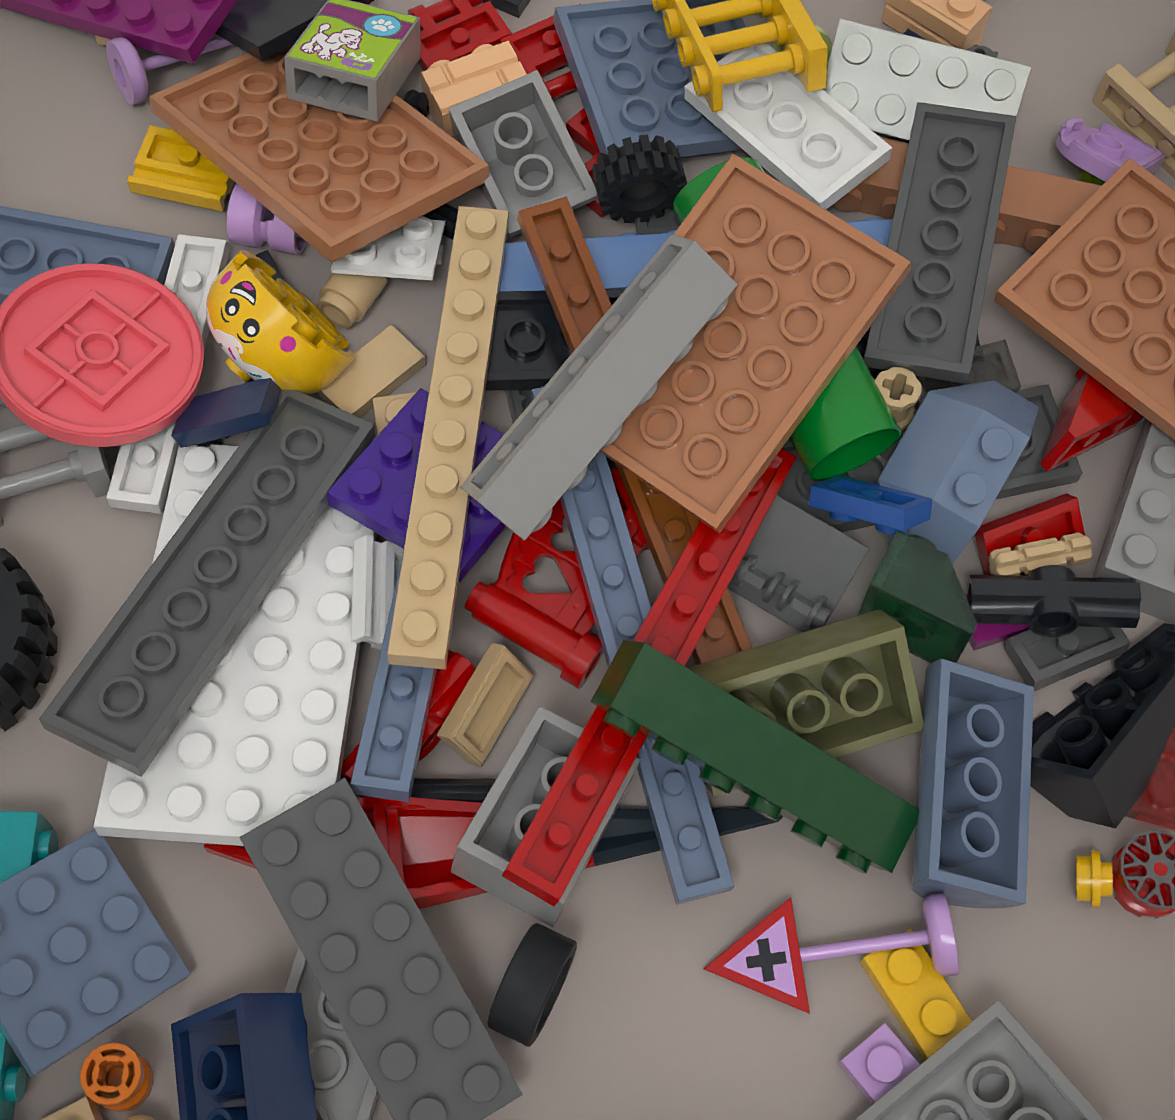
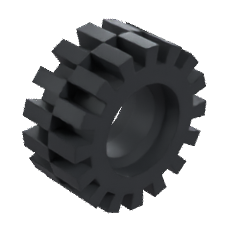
(638, 178)

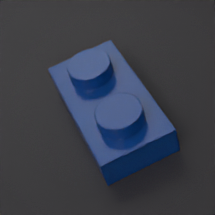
(858, 500)

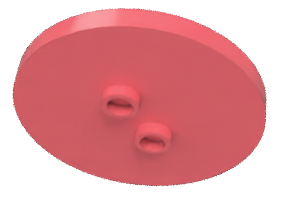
(98, 355)

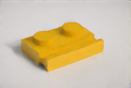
(177, 172)

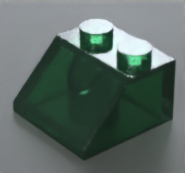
(923, 595)

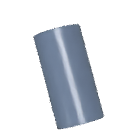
(973, 788)

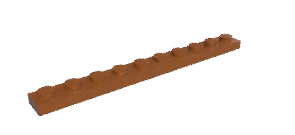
(579, 305)

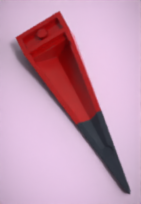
(426, 833)

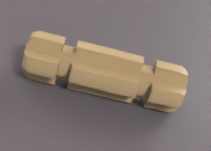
(1028, 556)

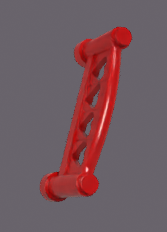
(548, 624)

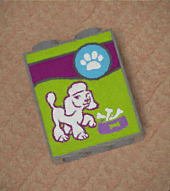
(353, 58)

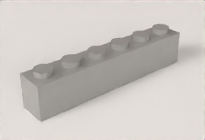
(600, 385)

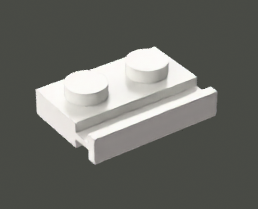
(374, 583)

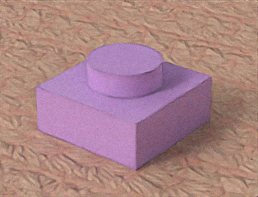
(878, 1064)

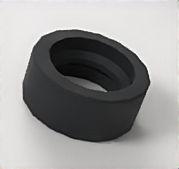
(531, 984)

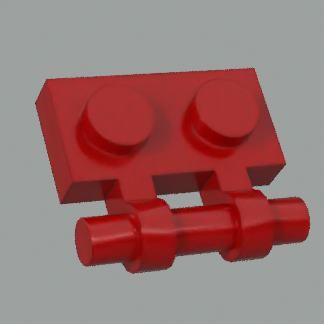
(459, 34)

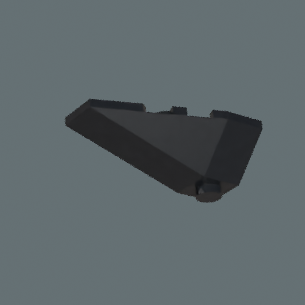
(1107, 743)

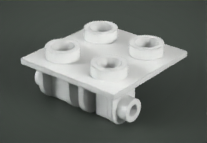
(403, 253)

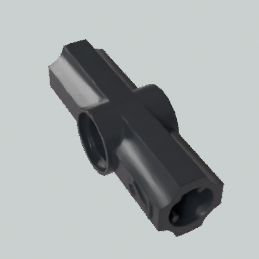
(1054, 601)

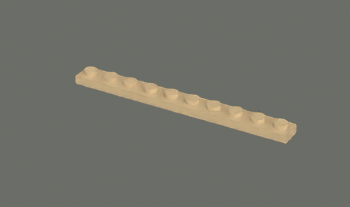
(449, 442)

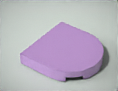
(1104, 149)

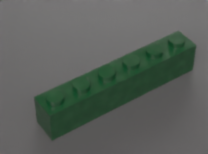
(756, 756)

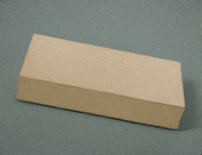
(374, 373)
(485, 705)

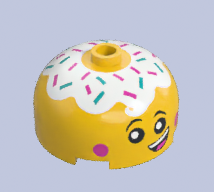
(273, 329)

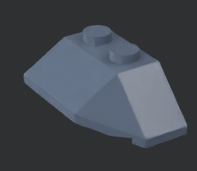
(960, 457)

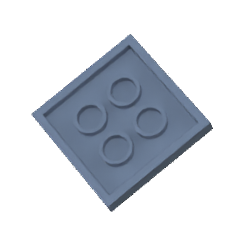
(76, 952)

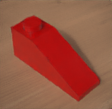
(1086, 420)

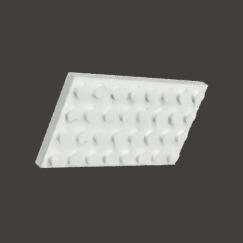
(273, 709)

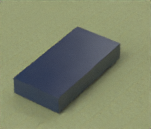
(227, 412)

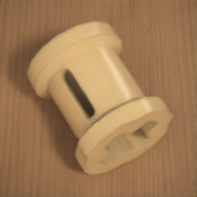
(900, 392)

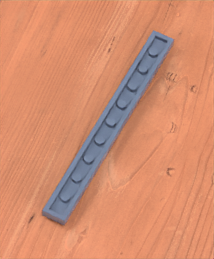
(619, 606)

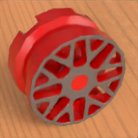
(1146, 874)

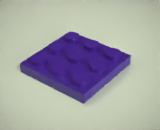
(382, 481)

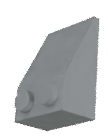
(525, 146)

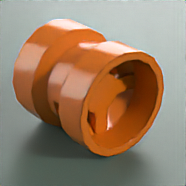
(125, 1086)

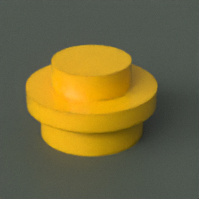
(1093, 878)

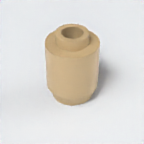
(349, 297)

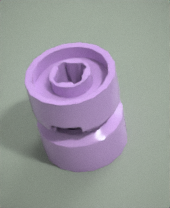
(253, 225)

